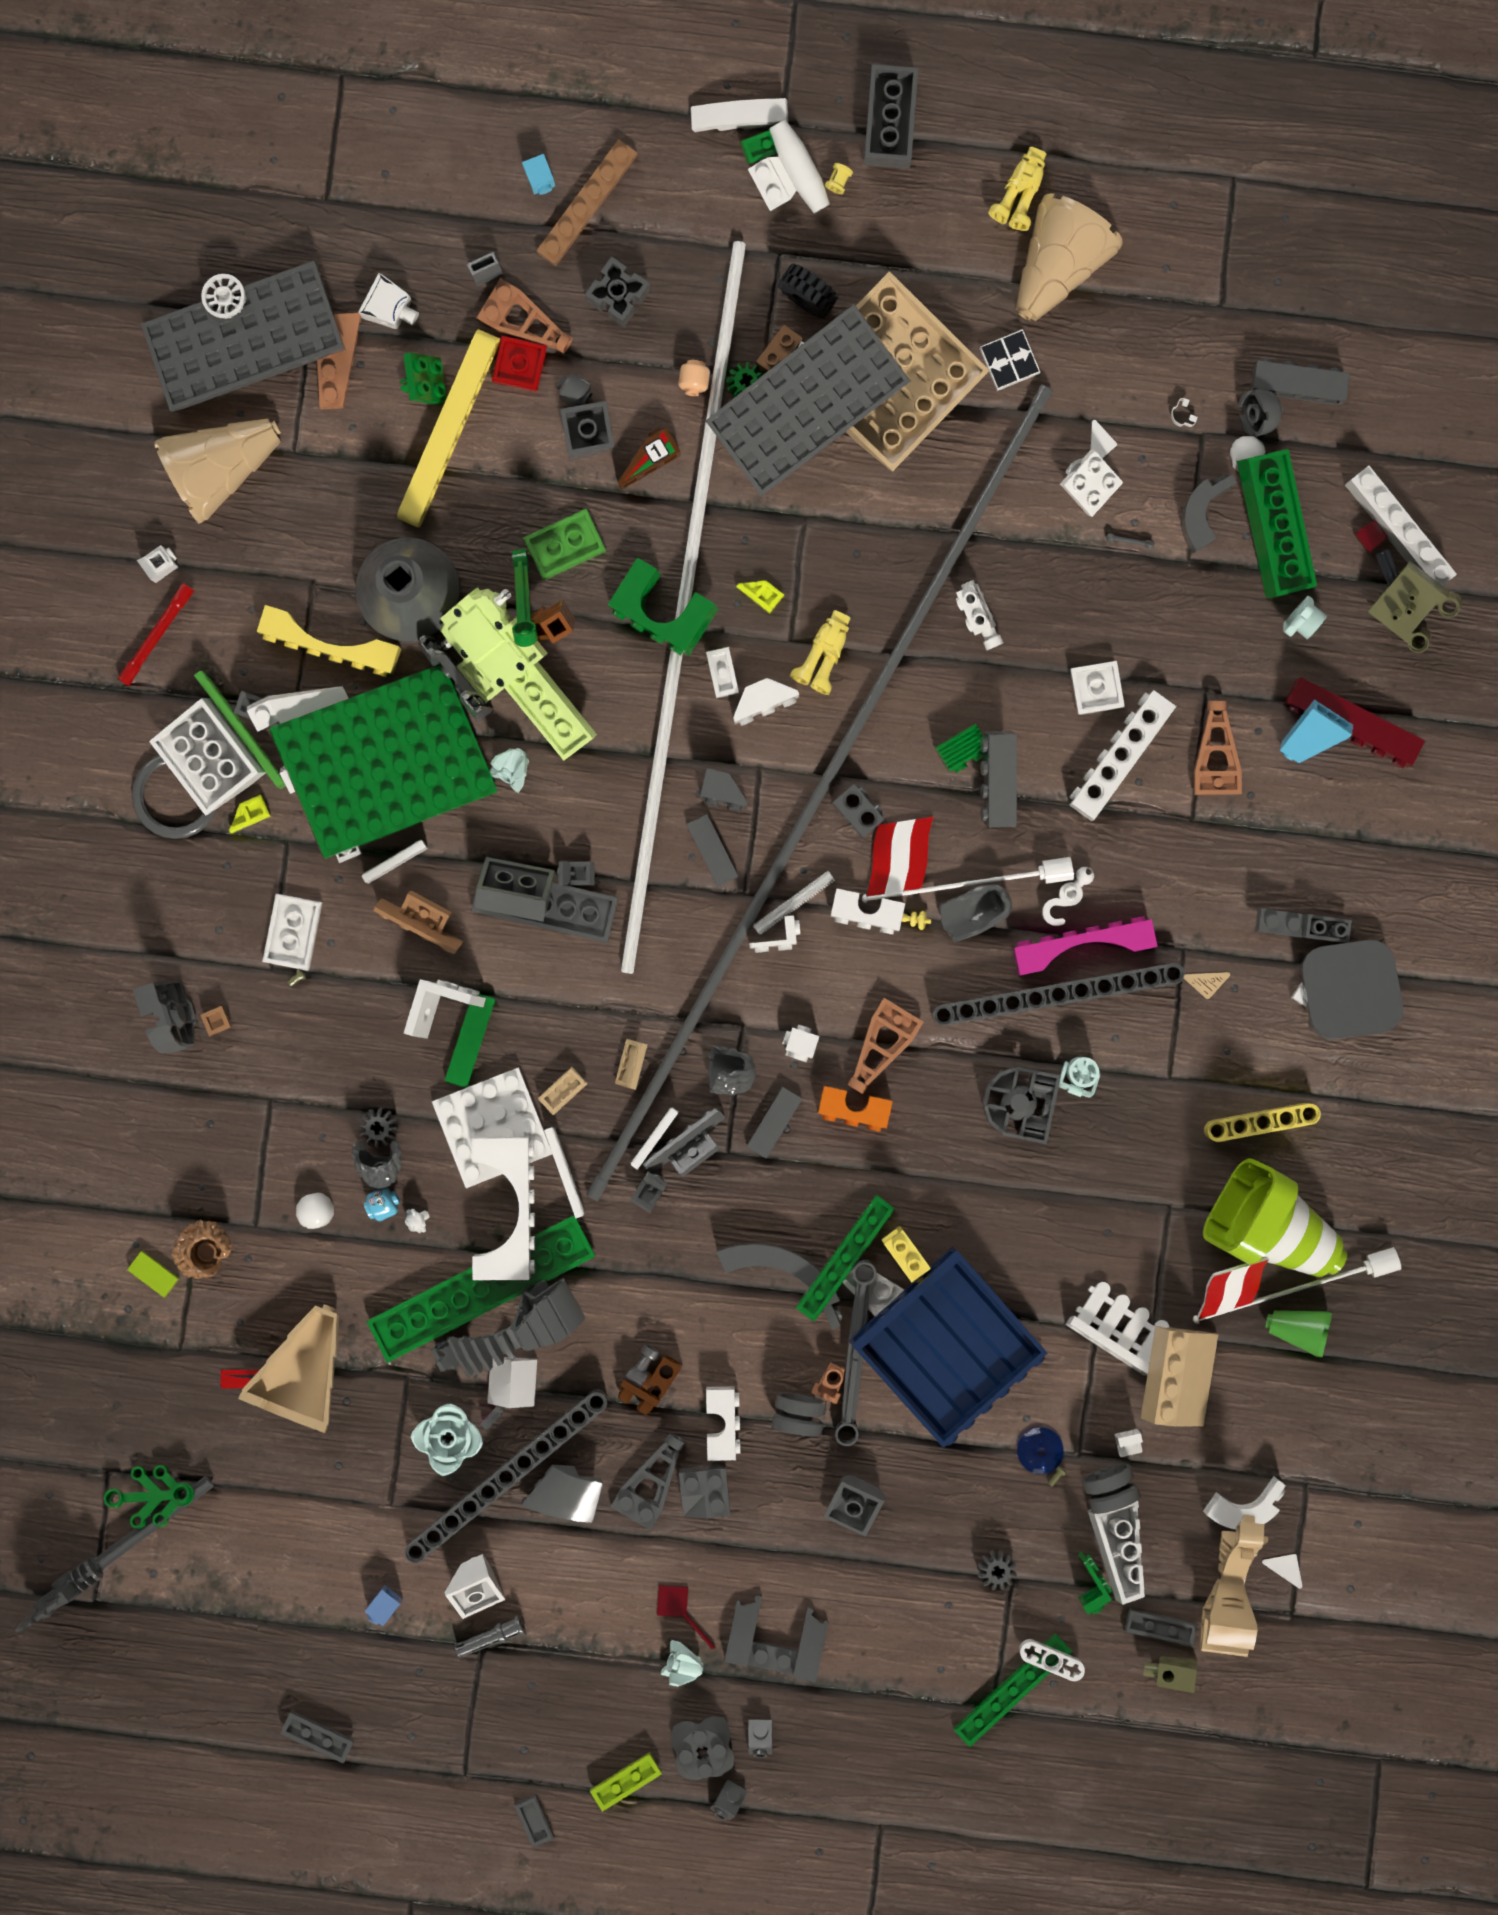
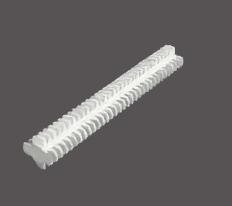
(799, 898)

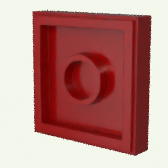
(519, 363)

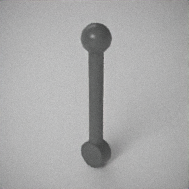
(1148, 543)

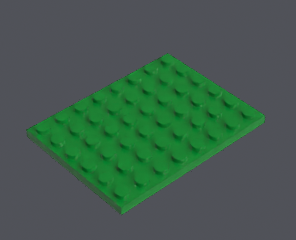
(383, 761)

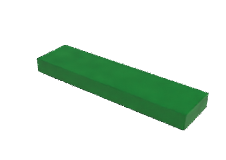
(469, 1043)

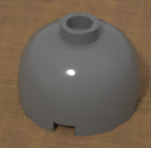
(1260, 412)

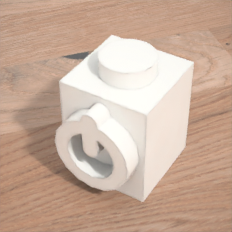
(800, 1043)

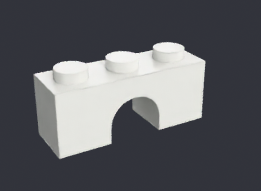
(846, 909)
(723, 1444)

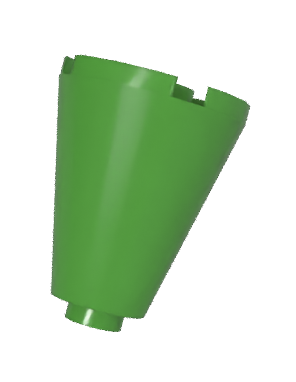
(1301, 1328)

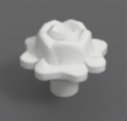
(416, 1220)

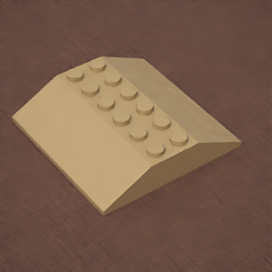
(931, 357)

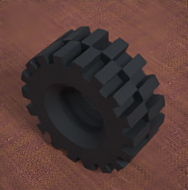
(807, 291)

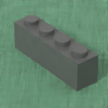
(1301, 382)
(999, 779)

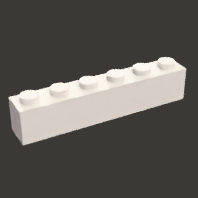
(1398, 525)

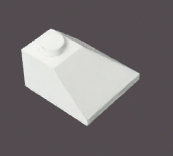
(474, 1587)

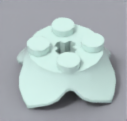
(447, 1456)

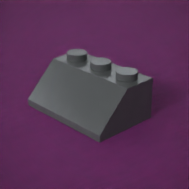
(514, 889)

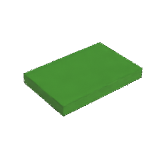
(564, 544)

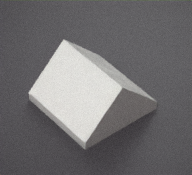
(513, 1383)

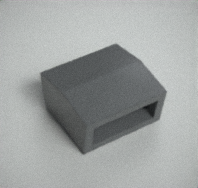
(485, 269)

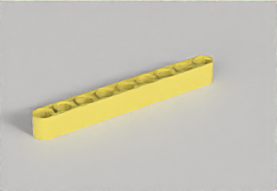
(448, 428)

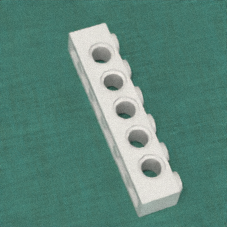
(1161, 710)

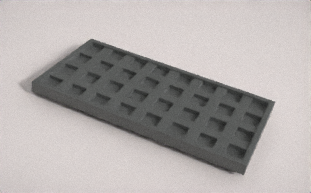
(278, 329)
(808, 400)

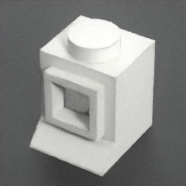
(158, 563)

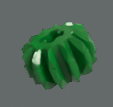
(736, 379)

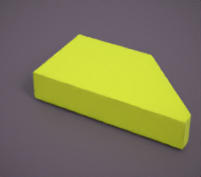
(762, 593)
(250, 813)

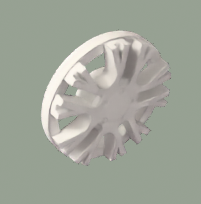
(223, 296)

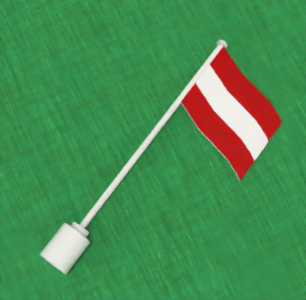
(902, 859)
(1239, 1285)

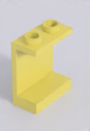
(905, 1254)

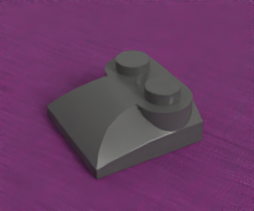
(855, 1504)

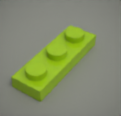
(626, 1781)

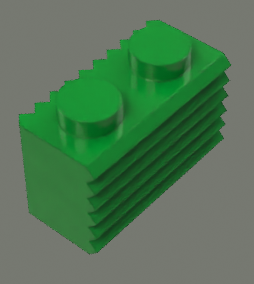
(961, 749)

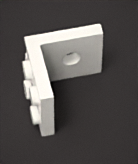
(427, 1000)

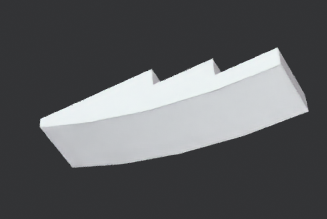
(739, 114)

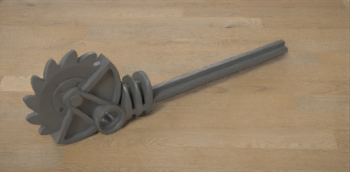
(91, 1570)

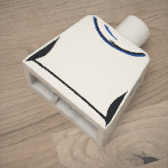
(387, 304)

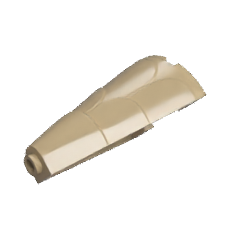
(1063, 252)
(215, 461)
(300, 1372)

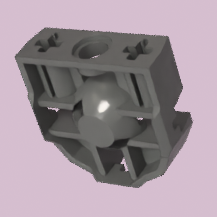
(175, 1013)
(1014, 1095)

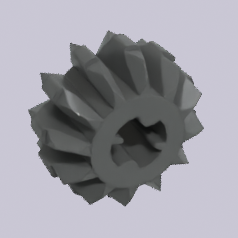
(384, 1122)
(1003, 1563)

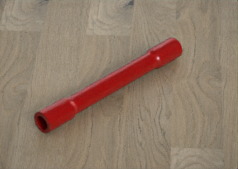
(177, 603)

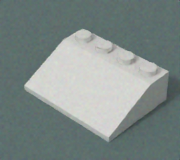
(207, 756)

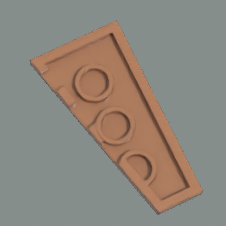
(336, 368)

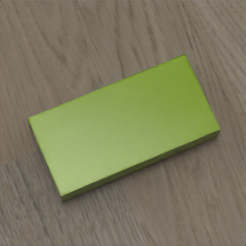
(153, 1274)

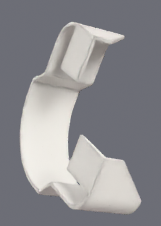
(1192, 418)

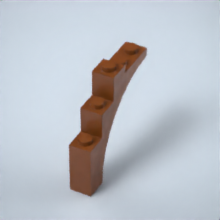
(553, 622)

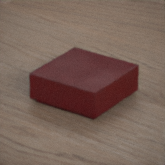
(1371, 536)

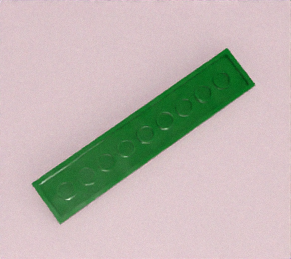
(465, 1299)

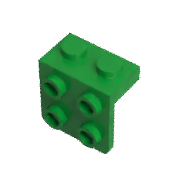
(1094, 1599)

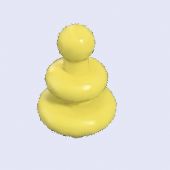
(914, 919)

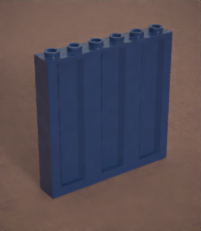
(948, 1347)

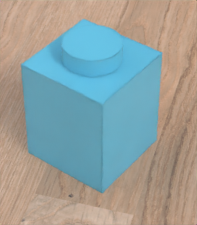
(539, 175)

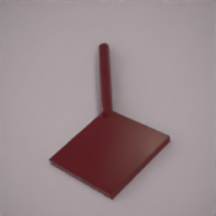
(673, 1602)

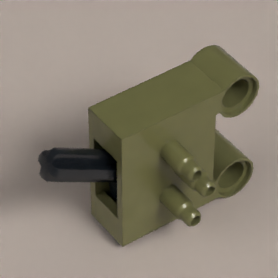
(1409, 600)

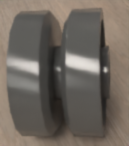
(799, 1414)
(1111, 1488)

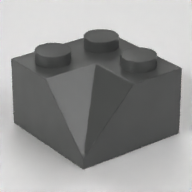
(587, 430)
(704, 1491)

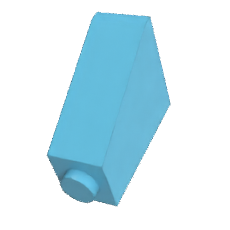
(1314, 733)

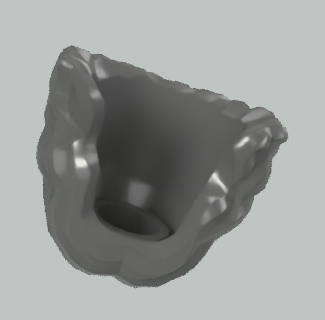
(730, 1071)
(377, 1170)

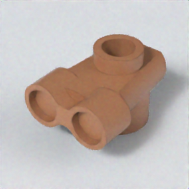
(830, 1388)

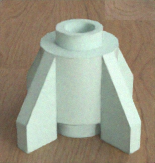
(511, 767)
(682, 1665)

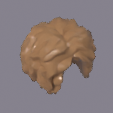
(200, 1249)

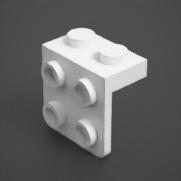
(792, 929)

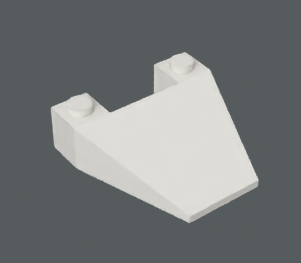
(290, 706)

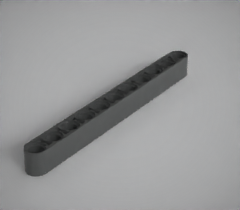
(1068, 989)
(496, 1481)

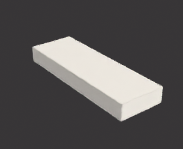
(394, 861)
(654, 1137)

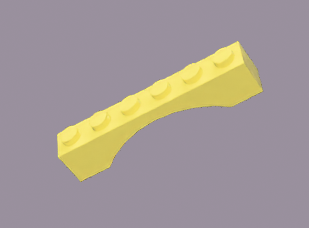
(376, 655)

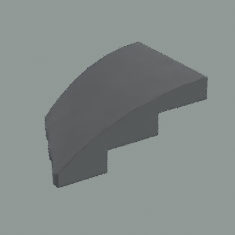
(565, 1494)

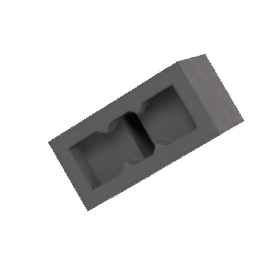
(853, 815)

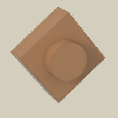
(216, 1021)

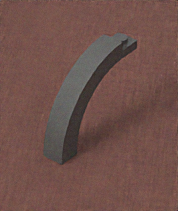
(777, 1257)

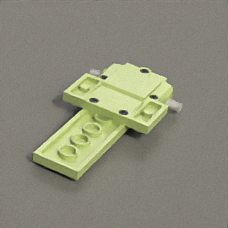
(492, 661)

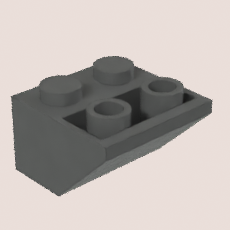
(721, 789)

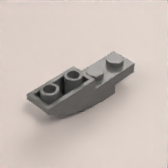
(1303, 925)

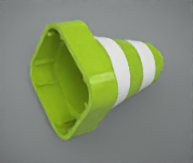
(1266, 1218)

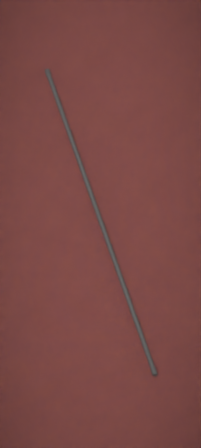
(601, 1181)

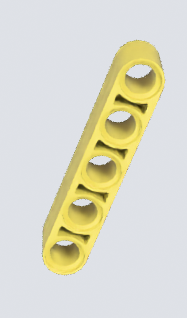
(1273, 1122)

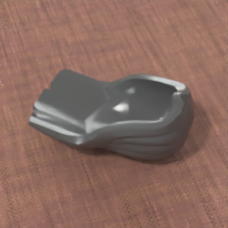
(975, 911)

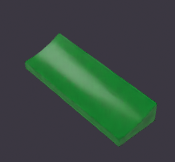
(1277, 523)

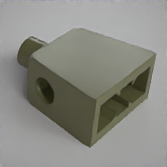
(1182, 1677)

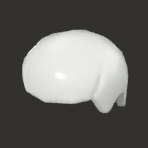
(1245, 448)
(314, 1210)

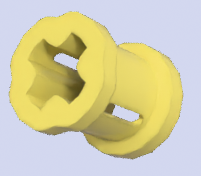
(838, 178)

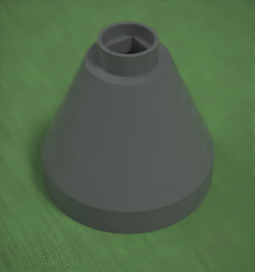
(421, 603)

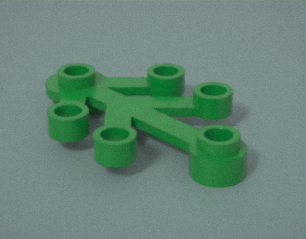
(153, 1497)

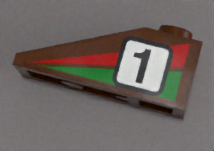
(652, 455)

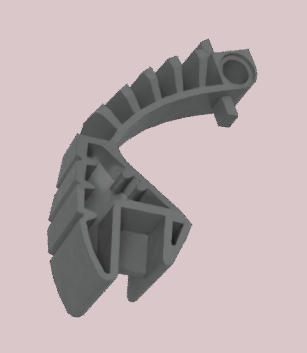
(542, 1319)

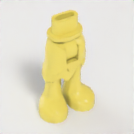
(1024, 180)
(828, 642)

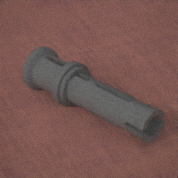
(500, 1633)

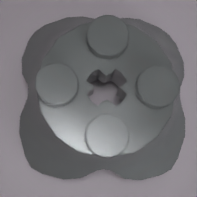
(711, 1733)

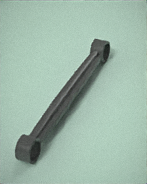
(854, 1360)

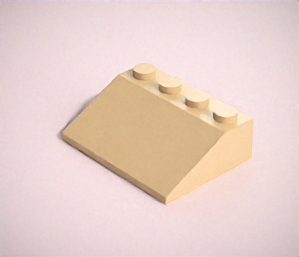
(1179, 1377)

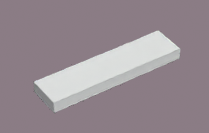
(565, 1172)

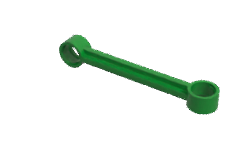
(523, 609)

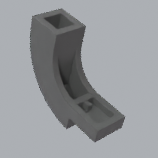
(1194, 521)

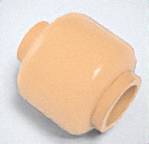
(694, 377)

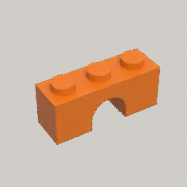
(874, 1114)

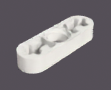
(1033, 1659)

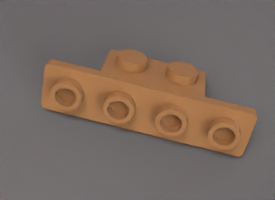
(422, 918)

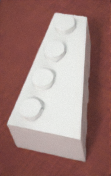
(1121, 1551)

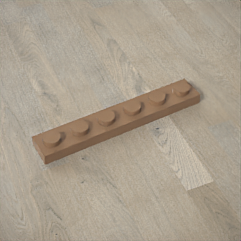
(587, 202)

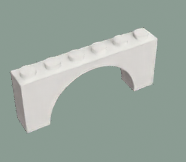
(512, 1159)

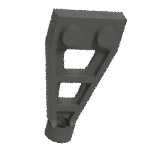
(638, 1507)

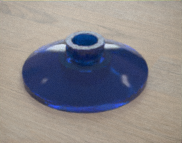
(1034, 1440)

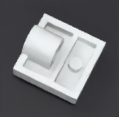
(1090, 482)

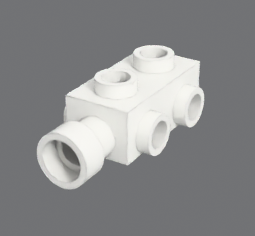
(975, 611)

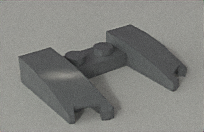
(468, 696)
(745, 1651)

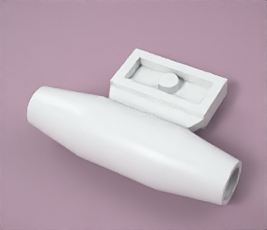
(789, 172)

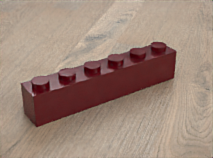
(1368, 729)

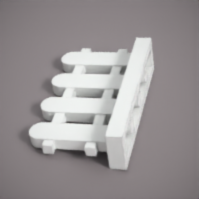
(1107, 1327)

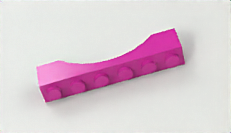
(1133, 937)

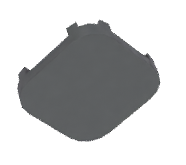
(1351, 990)

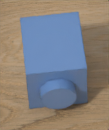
(383, 1606)

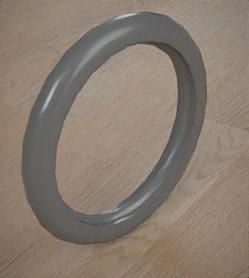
(146, 818)

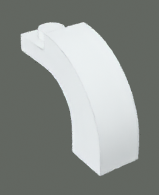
(1262, 1508)

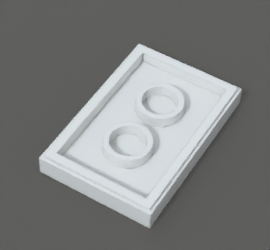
(292, 932)

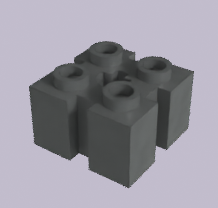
(614, 278)

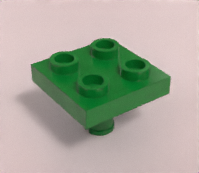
(424, 379)

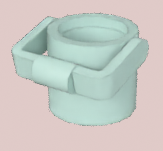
(1304, 619)
(1082, 1073)

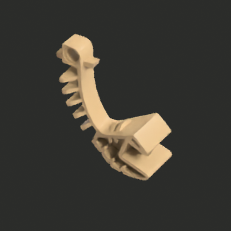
(1227, 1615)

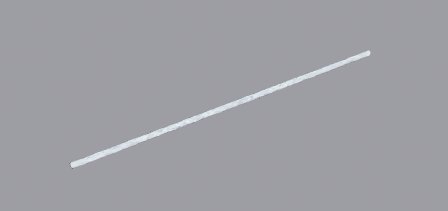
(684, 597)

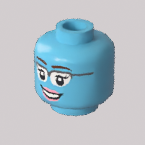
(381, 1204)

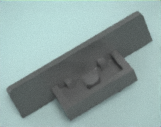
(688, 1148)

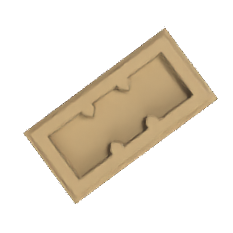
(631, 1064)
(562, 1091)

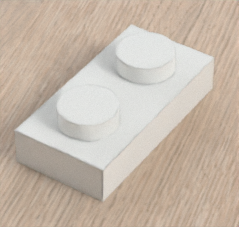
(722, 672)

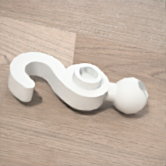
(1069, 895)

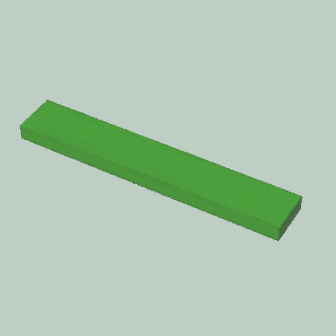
(240, 728)

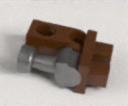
(647, 1385)

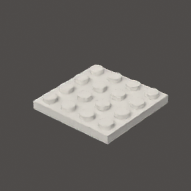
(489, 1110)

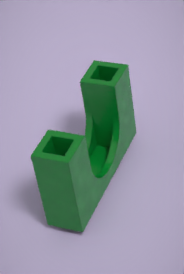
(680, 633)

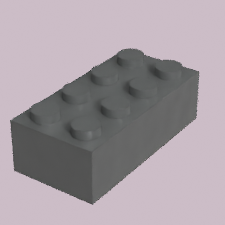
(890, 116)

